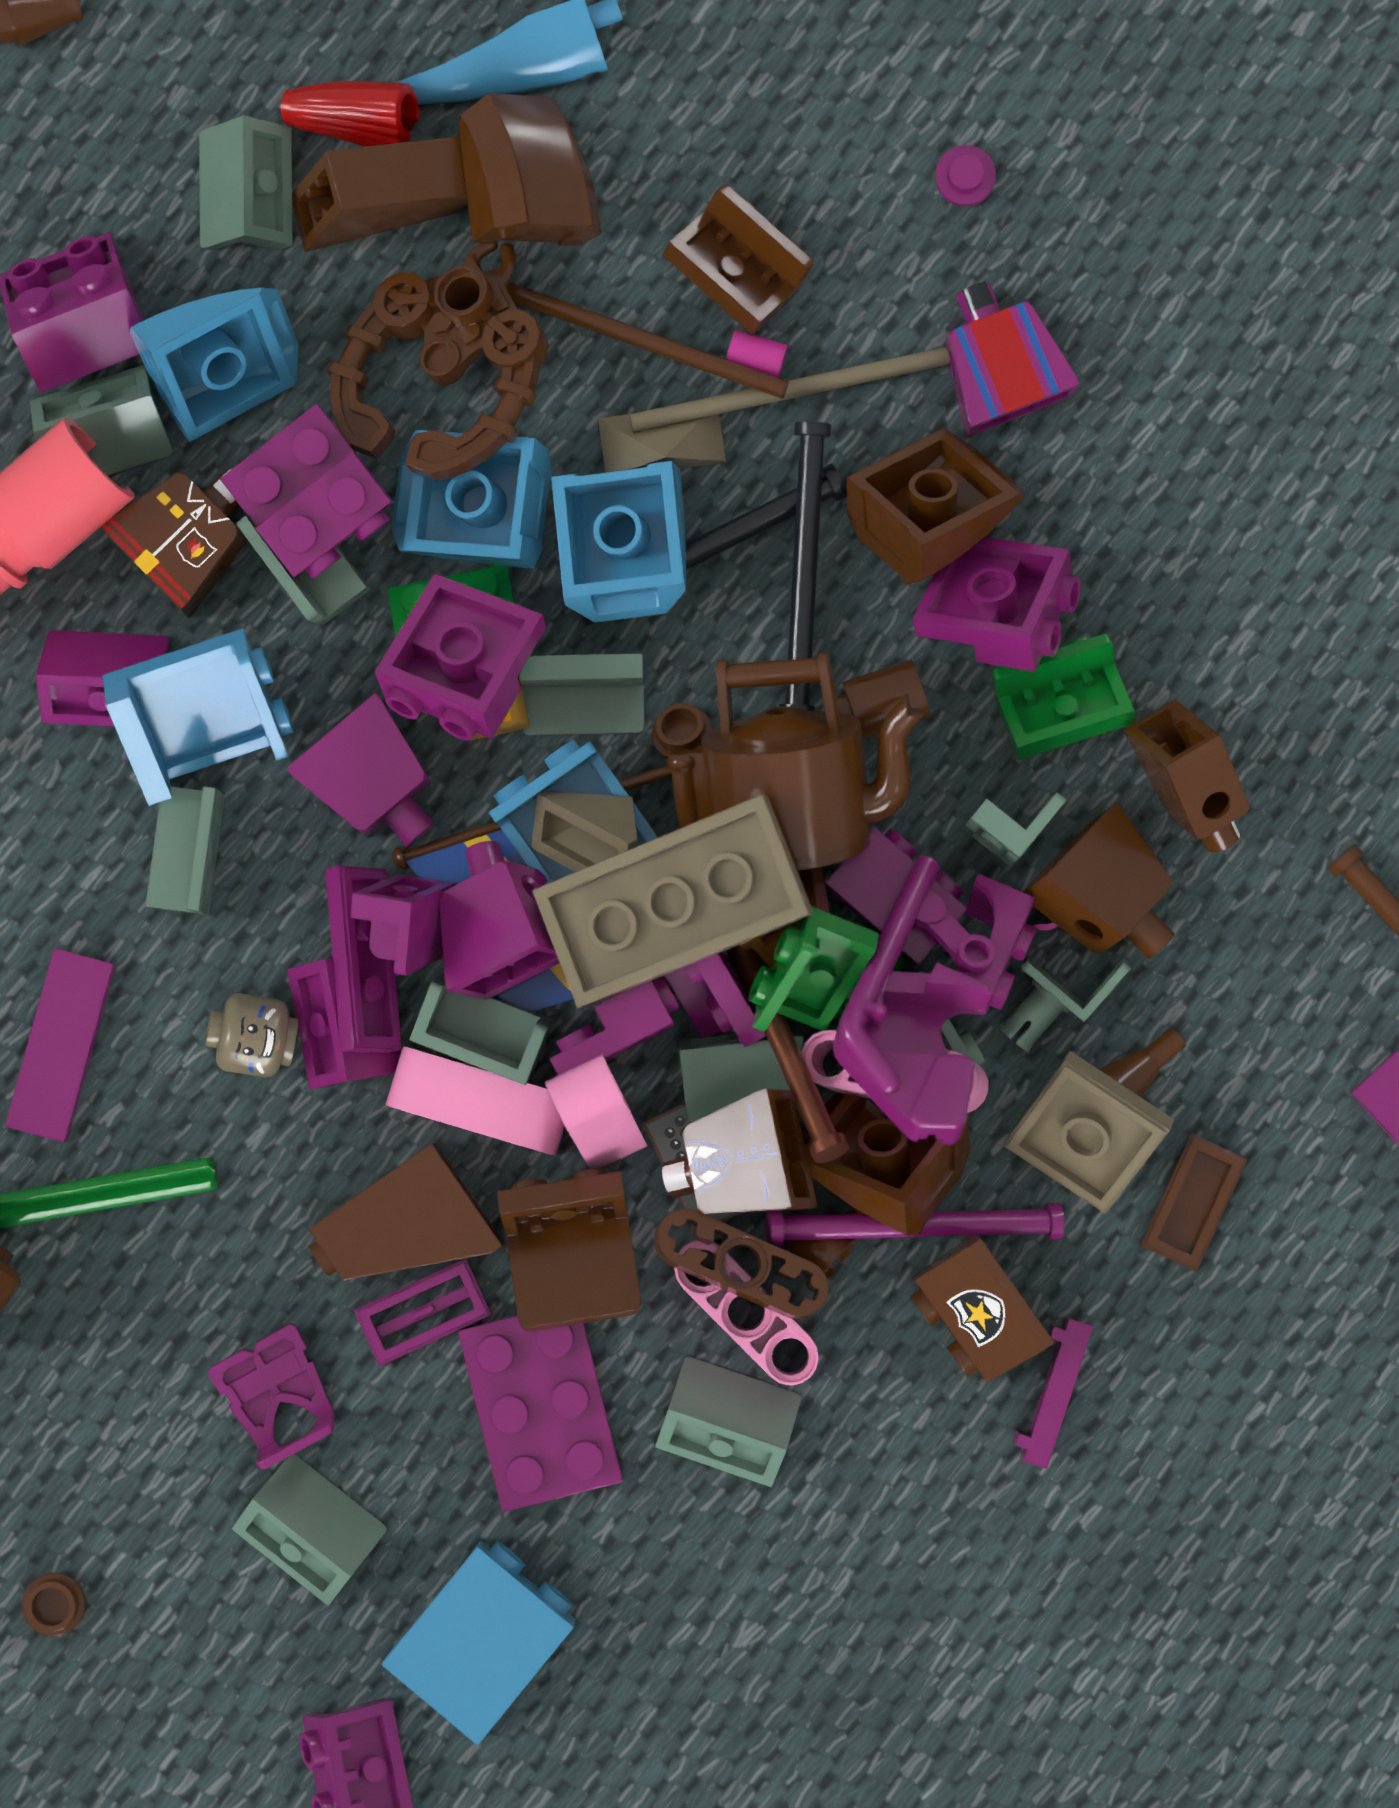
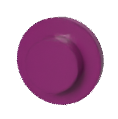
(965, 175)

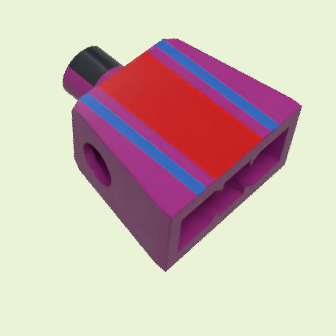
(1003, 362)

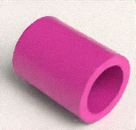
(757, 352)

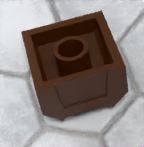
(526, 173)
(928, 503)
(884, 1169)

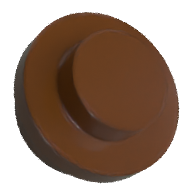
(679, 728)
(54, 1604)

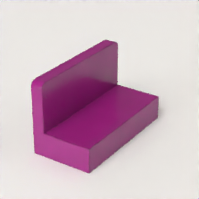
(73, 669)
(316, 1011)

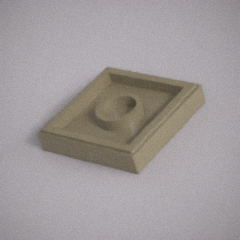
(1088, 1132)

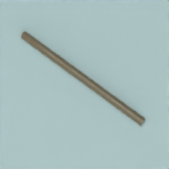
(796, 388)

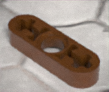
(777, 1295)

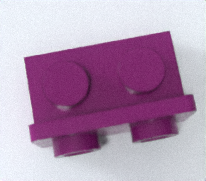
(715, 998)
(356, 1757)

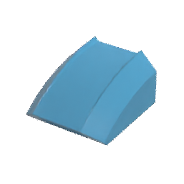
(218, 356)
(481, 515)
(621, 541)

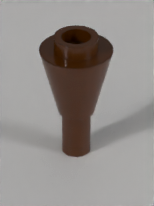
(1141, 1067)

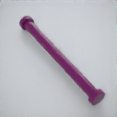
(949, 1223)

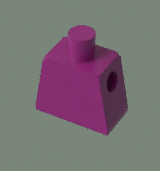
(368, 774)
(493, 925)

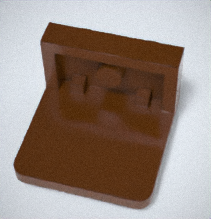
(570, 1250)

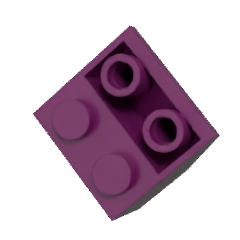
(71, 311)

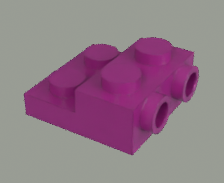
(308, 493)
(1001, 601)
(459, 658)
(627, 1020)

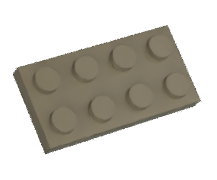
(672, 901)

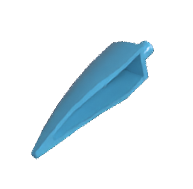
(529, 56)

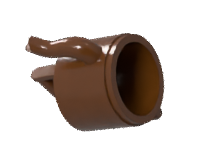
(801, 760)

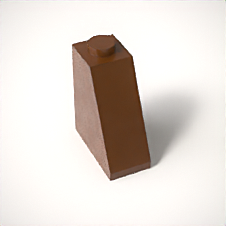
(379, 190)
(405, 1222)

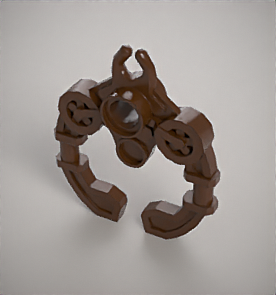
(452, 342)

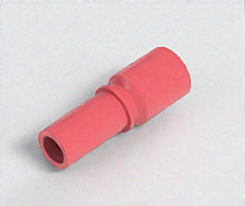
(52, 502)

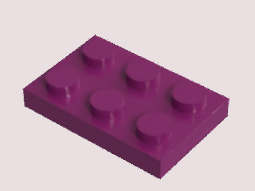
(539, 1411)

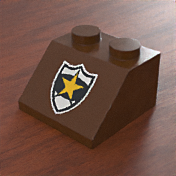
(980, 1309)

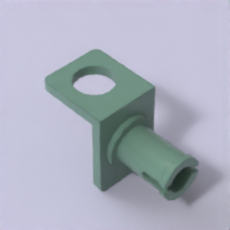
(1050, 999)

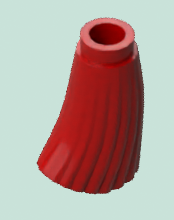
(354, 111)

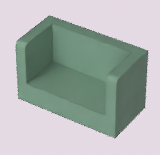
(482, 1031)

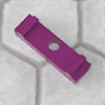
(1054, 1400)

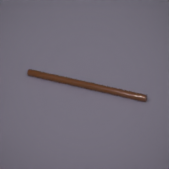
(648, 341)

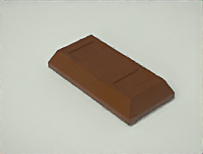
(1193, 1202)

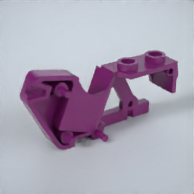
(895, 1018)

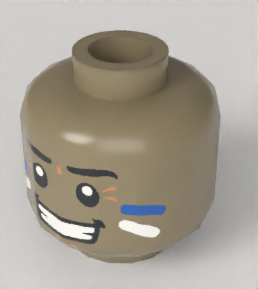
(252, 1035)

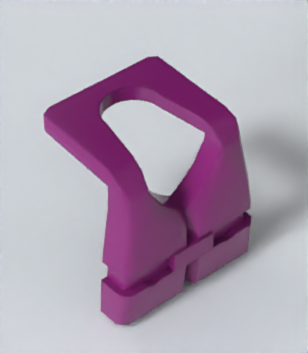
(263, 1379)

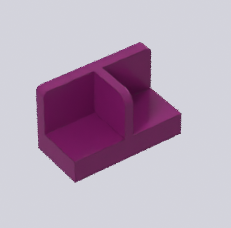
(403, 920)

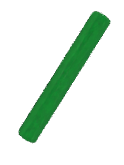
(107, 1192)

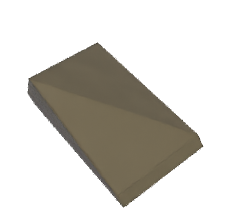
(684, 443)
(583, 827)

